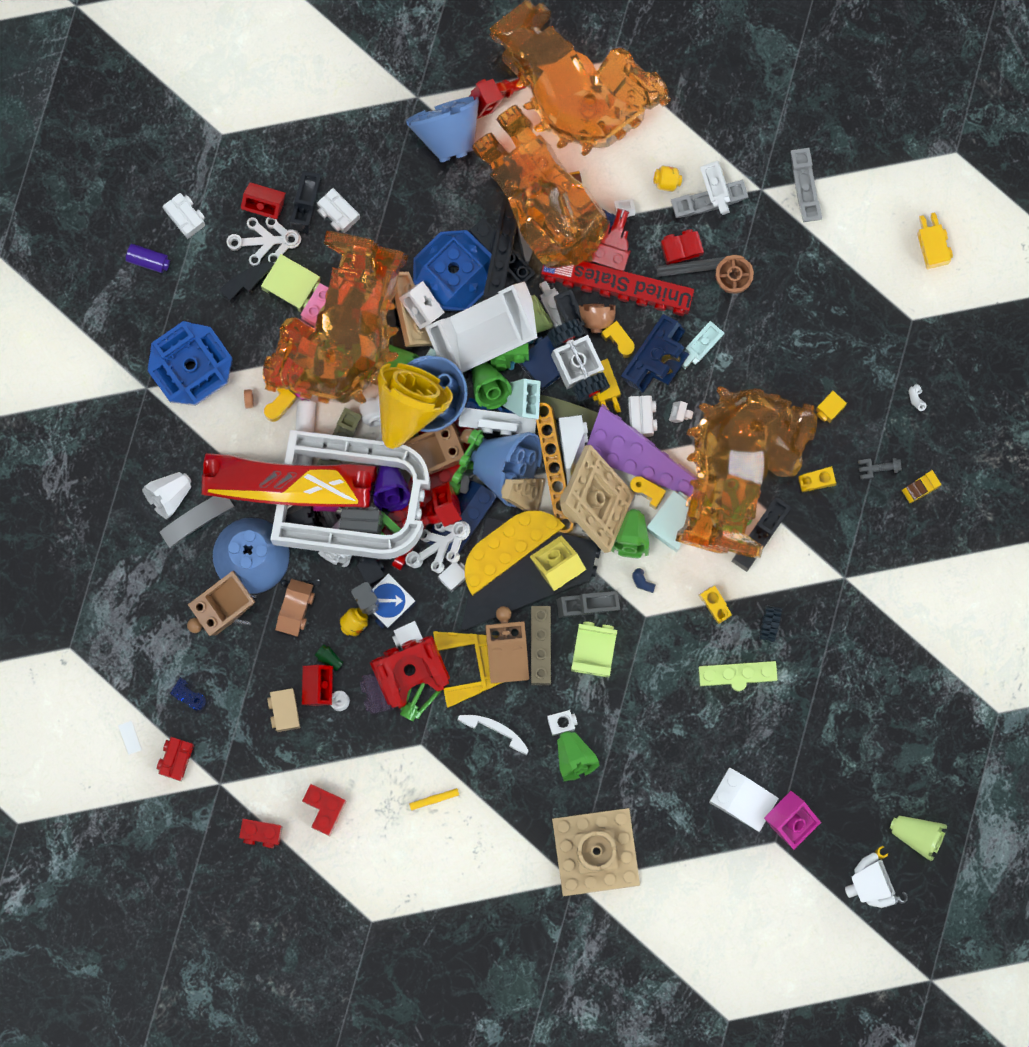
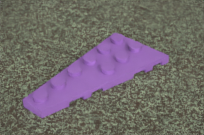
(635, 454)

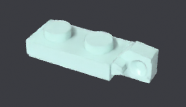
(702, 344)

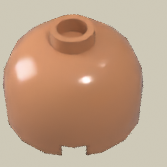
(734, 274)
(597, 316)

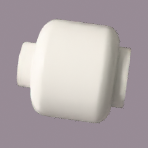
(370, 412)

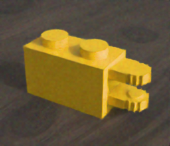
(933, 243)
(611, 393)

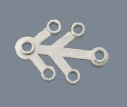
(266, 240)
(441, 545)

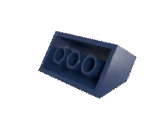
(473, 508)

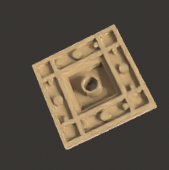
(596, 499)
(582, 869)

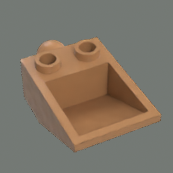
(436, 449)
(221, 603)
(507, 653)

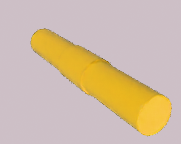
(434, 799)

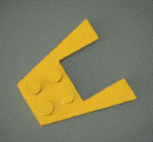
(451, 640)

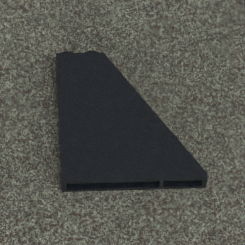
(523, 583)

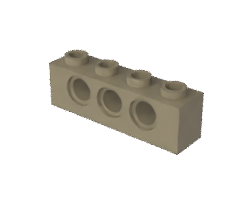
(540, 645)

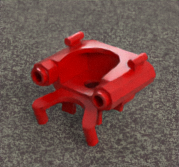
(427, 663)

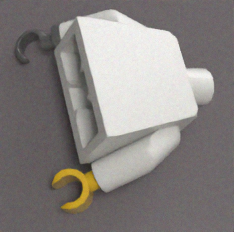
(873, 882)

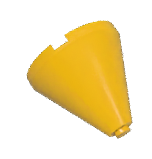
(408, 402)

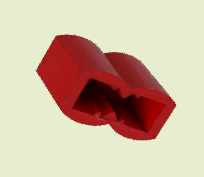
(681, 247)

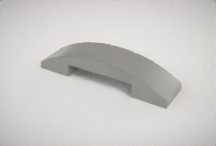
(805, 185)
(701, 202)
(194, 519)

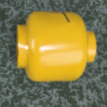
(667, 178)
(353, 622)

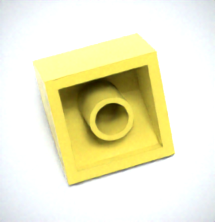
(558, 563)

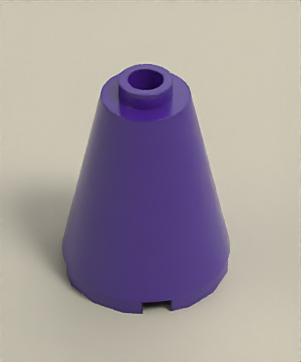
(391, 489)

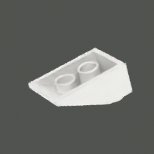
(573, 439)
(743, 799)

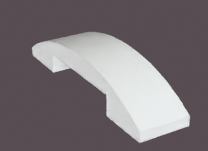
(472, 721)

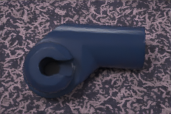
(641, 582)

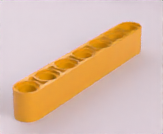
(549, 459)

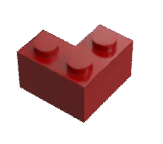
(329, 808)

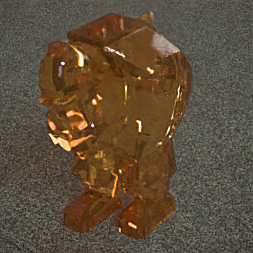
(566, 88)
(548, 203)
(350, 330)
(732, 457)

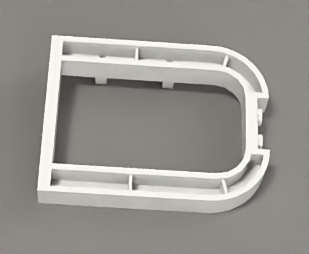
(351, 542)

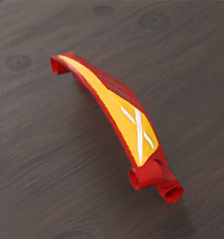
(287, 484)

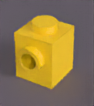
(830, 407)

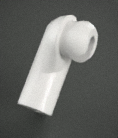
(915, 400)

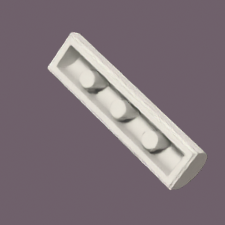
(305, 422)

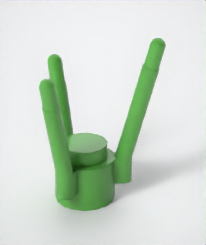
(410, 709)

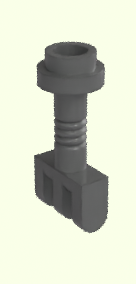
(895, 465)

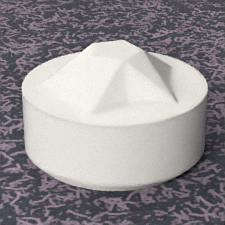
(340, 701)

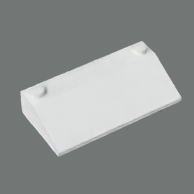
(486, 328)

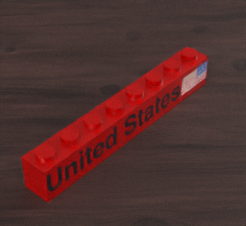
(623, 285)

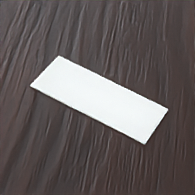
(129, 737)

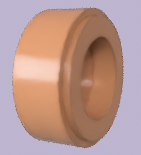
(248, 398)

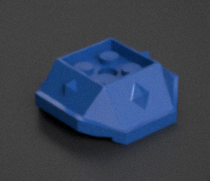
(459, 289)
(177, 348)

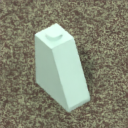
(524, 398)
(670, 520)

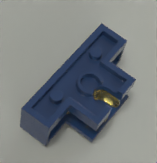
(658, 356)

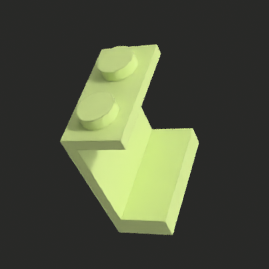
(291, 282)
(594, 649)

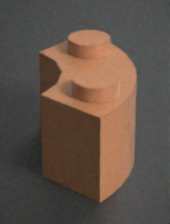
(294, 607)

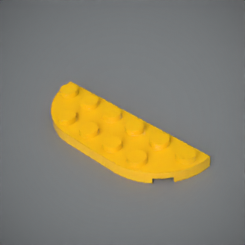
(508, 546)

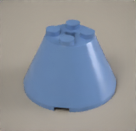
(448, 128)
(449, 376)
(505, 459)
(260, 569)

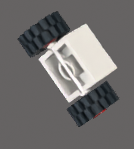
(577, 360)

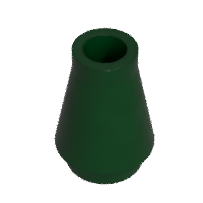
(328, 657)

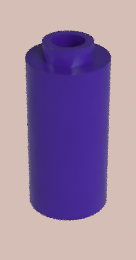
(147, 258)

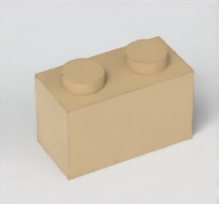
(284, 710)

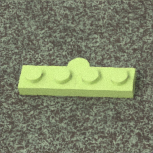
(738, 674)

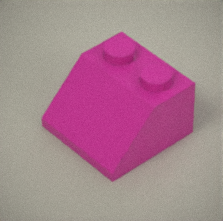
(792, 819)

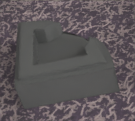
(467, 475)

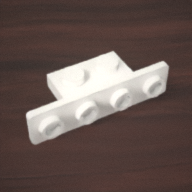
(496, 421)

